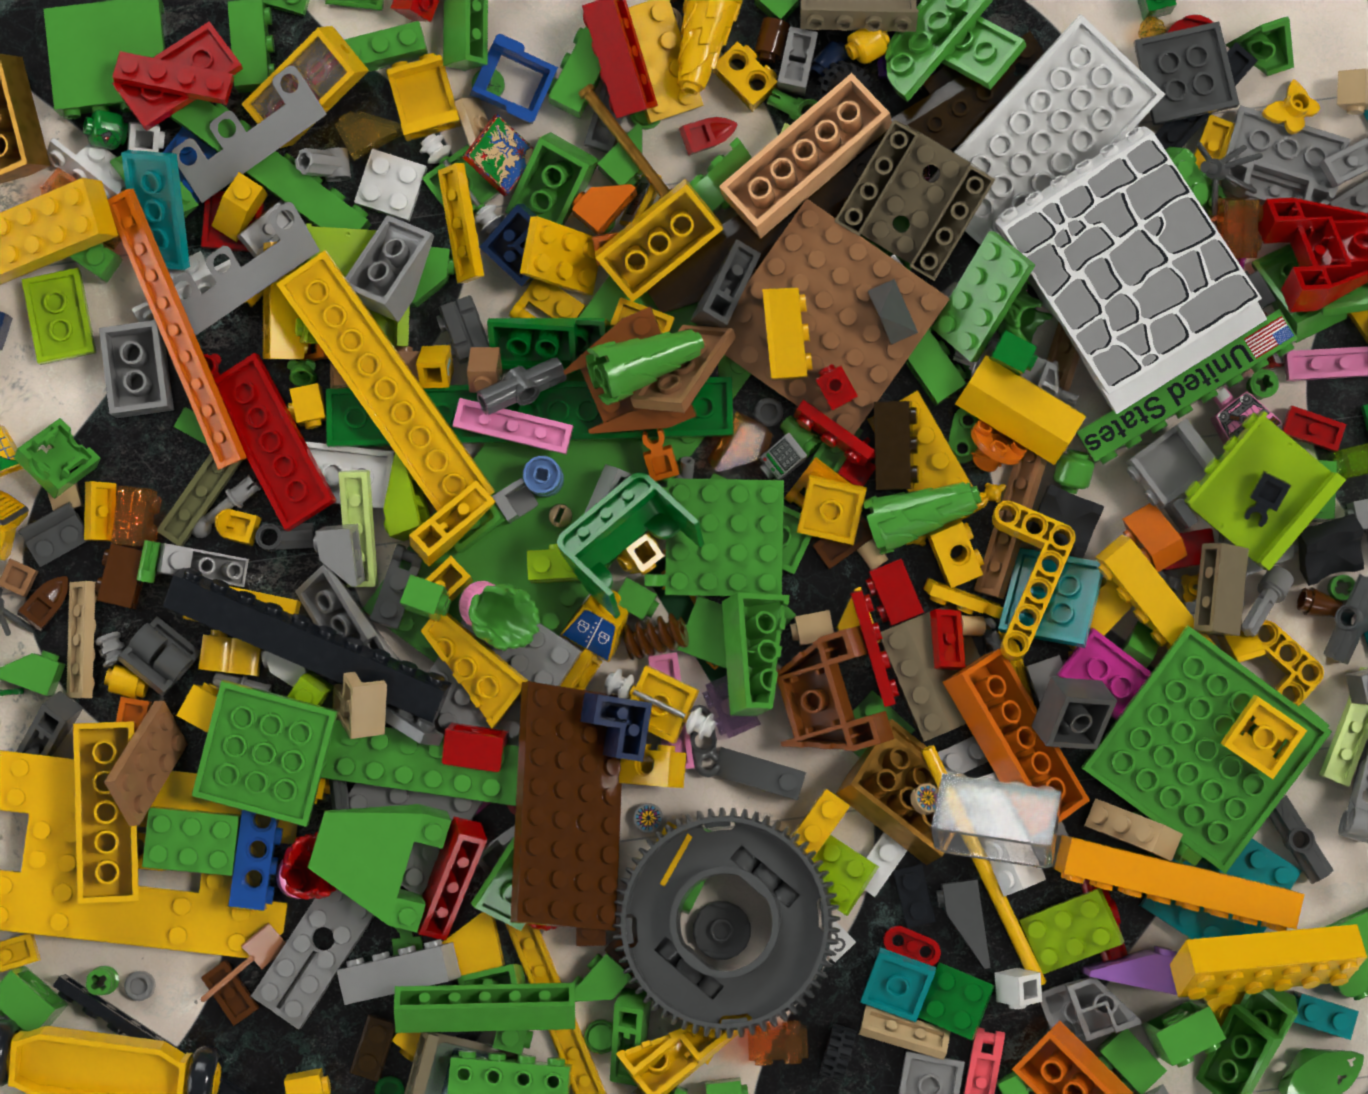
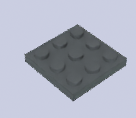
(1190, 70)

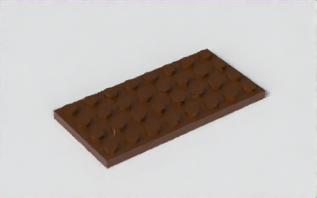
(564, 815)

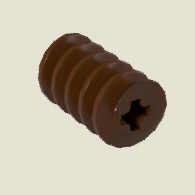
(656, 637)

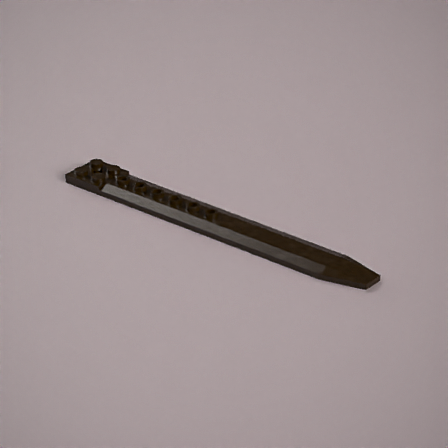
(944, 116)

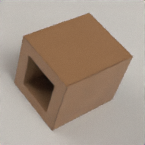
(483, 367)

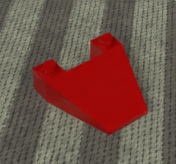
(1327, 245)

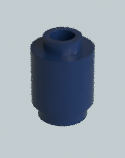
(830, 53)

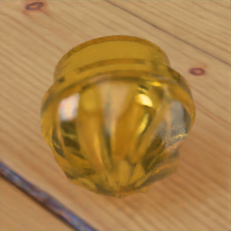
(1150, 27)

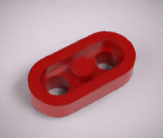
(912, 944)

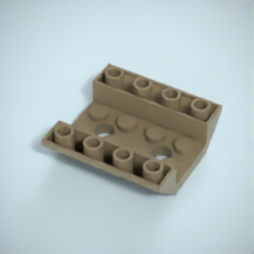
(896, 187)

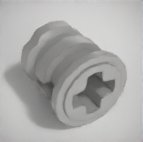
(110, 648)

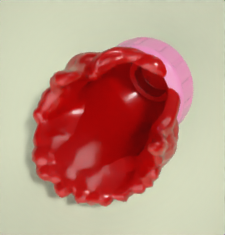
(295, 877)

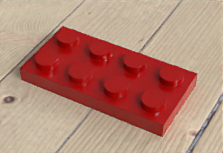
(200, 49)

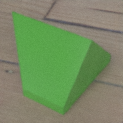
(1269, 45)

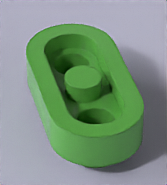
(961, 434)

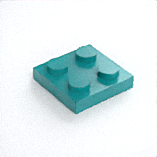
(898, 984)

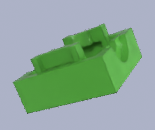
(54, 468)

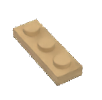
(904, 1033)

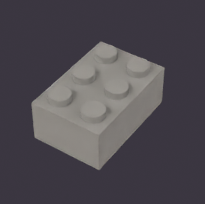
(136, 369)

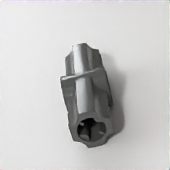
(521, 386)
(1345, 635)
(1309, 854)

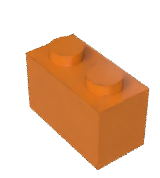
(1154, 536)

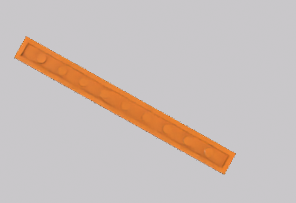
(176, 329)

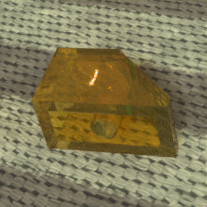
(366, 132)

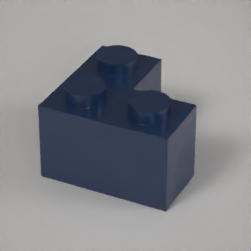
(508, 242)
(625, 722)

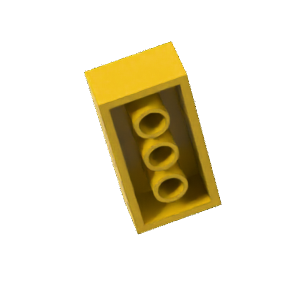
(658, 240)

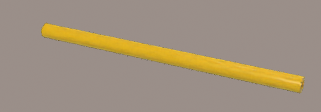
(987, 875)

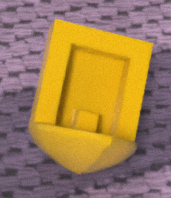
(237, 526)

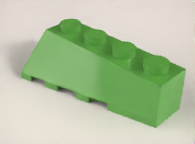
(718, 172)
(752, 649)

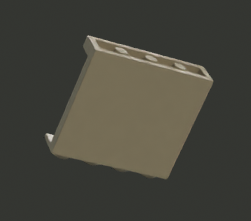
(859, 14)

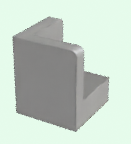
(515, 500)

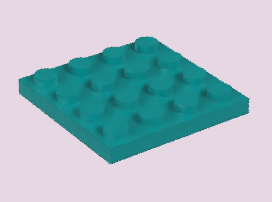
(1253, 863)

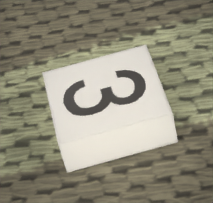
(845, 942)

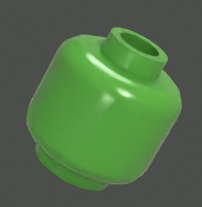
(1074, 471)

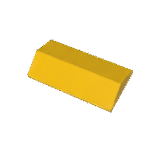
(1020, 410)

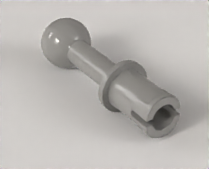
(236, 497)

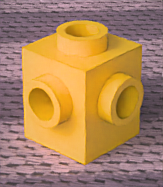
(647, 555)

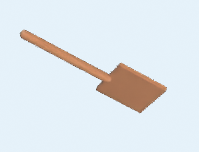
(262, 949)

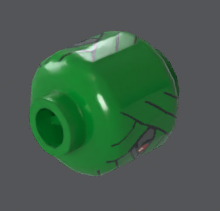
(105, 129)

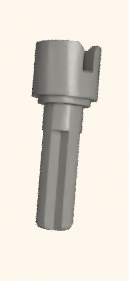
(1271, 590)

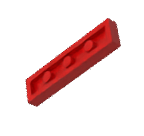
(173, 78)
(878, 659)

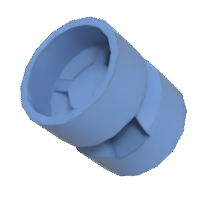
(543, 476)

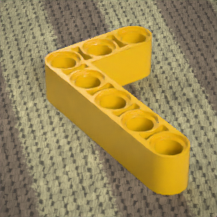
(1038, 576)
(1294, 666)

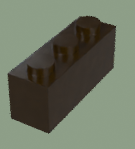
(895, 445)

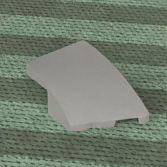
(1087, 1009)

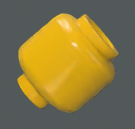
(866, 45)

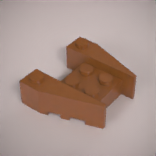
(622, 414)
(819, 701)

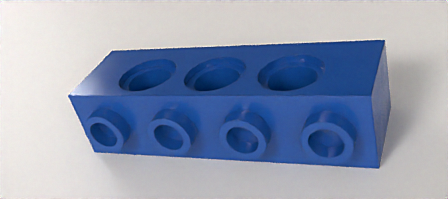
(242, 893)

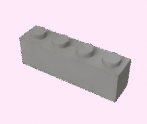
(410, 968)

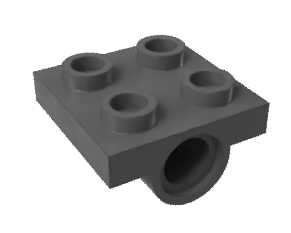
(159, 655)

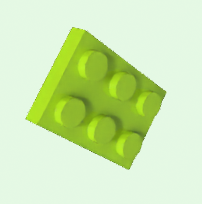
(59, 316)
(1072, 930)

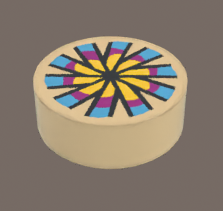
(924, 798)

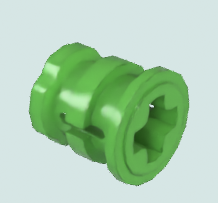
(1270, 381)
(110, 984)

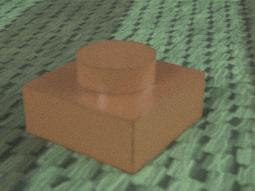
(18, 577)

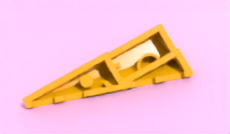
(668, 1060)

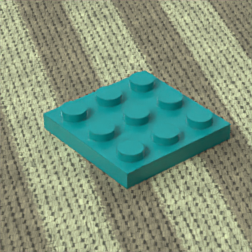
(1070, 606)

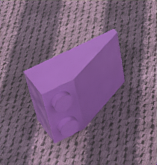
(1139, 969)

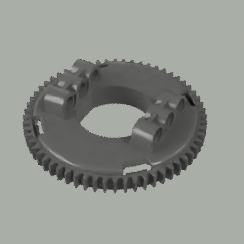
(683, 980)

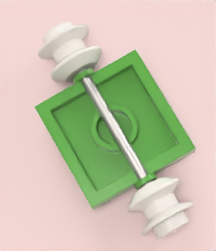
(480, 190)

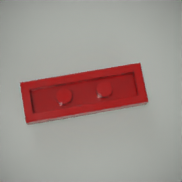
(833, 434)

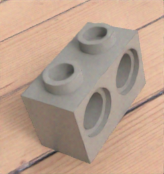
(797, 61)

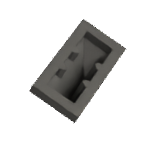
(892, 311)

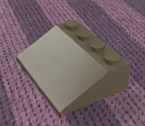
(920, 684)

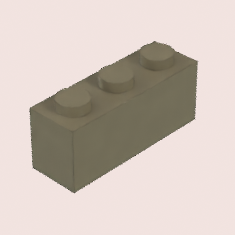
(1221, 589)

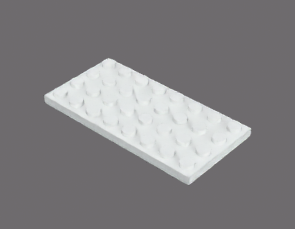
(1055, 118)

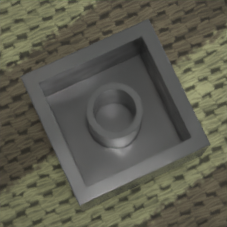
(1074, 713)

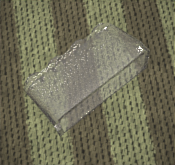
(996, 820)

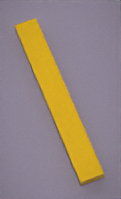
(568, 1042)

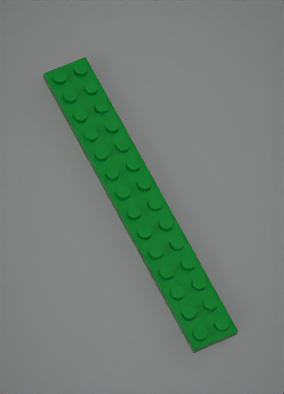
(566, 402)

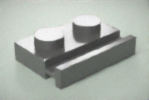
(54, 534)

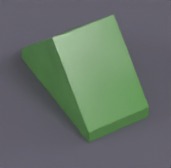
(1141, 644)

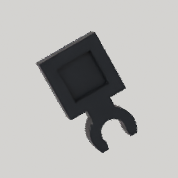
(1268, 494)

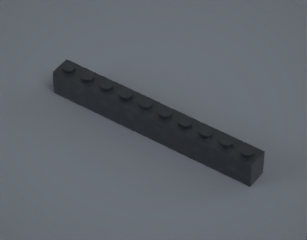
(304, 642)

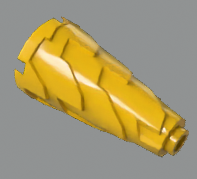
(704, 32)

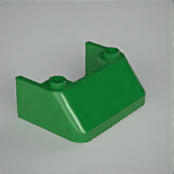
(615, 524)

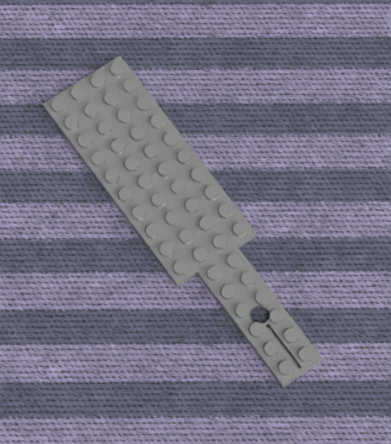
(542, 661)

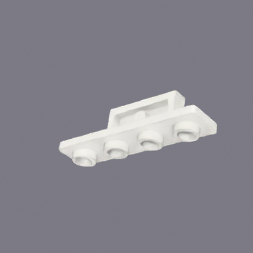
(88, 163)
(200, 275)

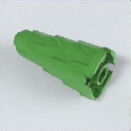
(637, 363)
(906, 516)

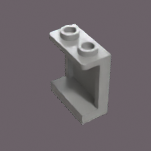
(1170, 464)

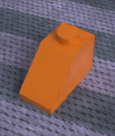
(602, 205)

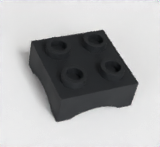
(1071, 510)
(1330, 548)

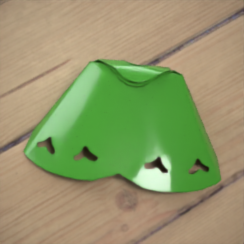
(1318, 1071)

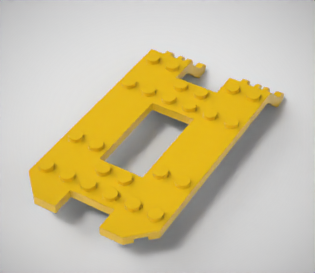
(45, 891)

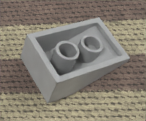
(391, 267)

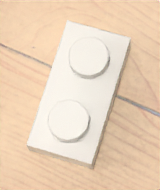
(887, 855)

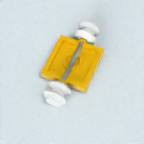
(669, 699)

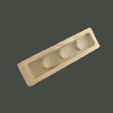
(81, 639)

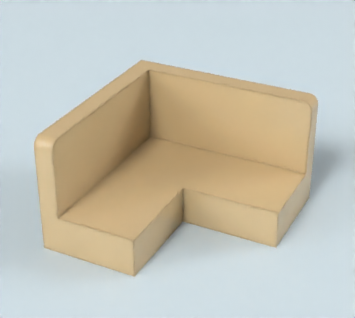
(360, 706)

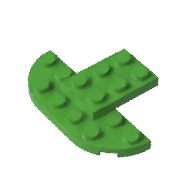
(950, 35)

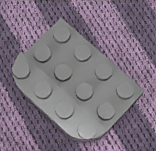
(1288, 161)

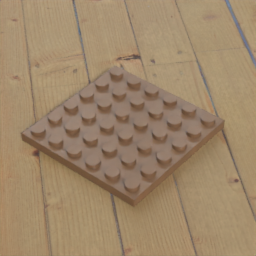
(844, 328)

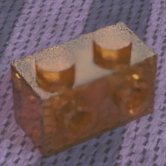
(777, 1043)

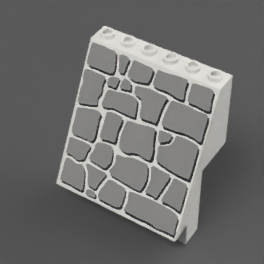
(1132, 268)

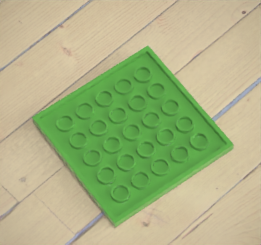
(1170, 757)

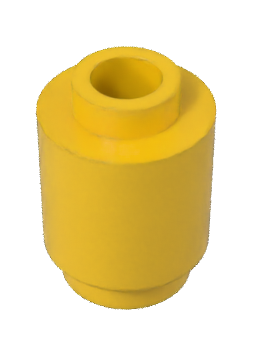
(125, 683)

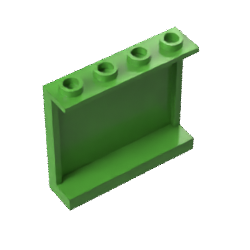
(86, 46)

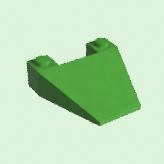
(368, 852)

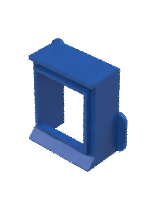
(514, 51)

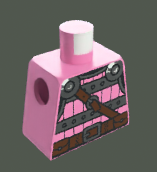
(1235, 412)

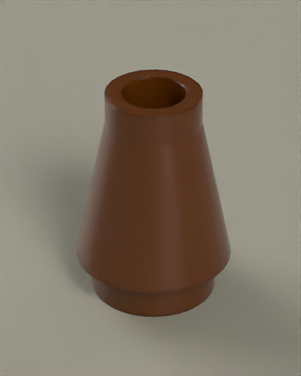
(1317, 603)

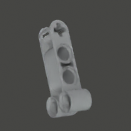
(1355, 819)

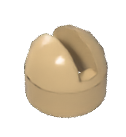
(566, 517)

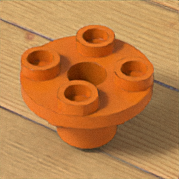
(994, 448)

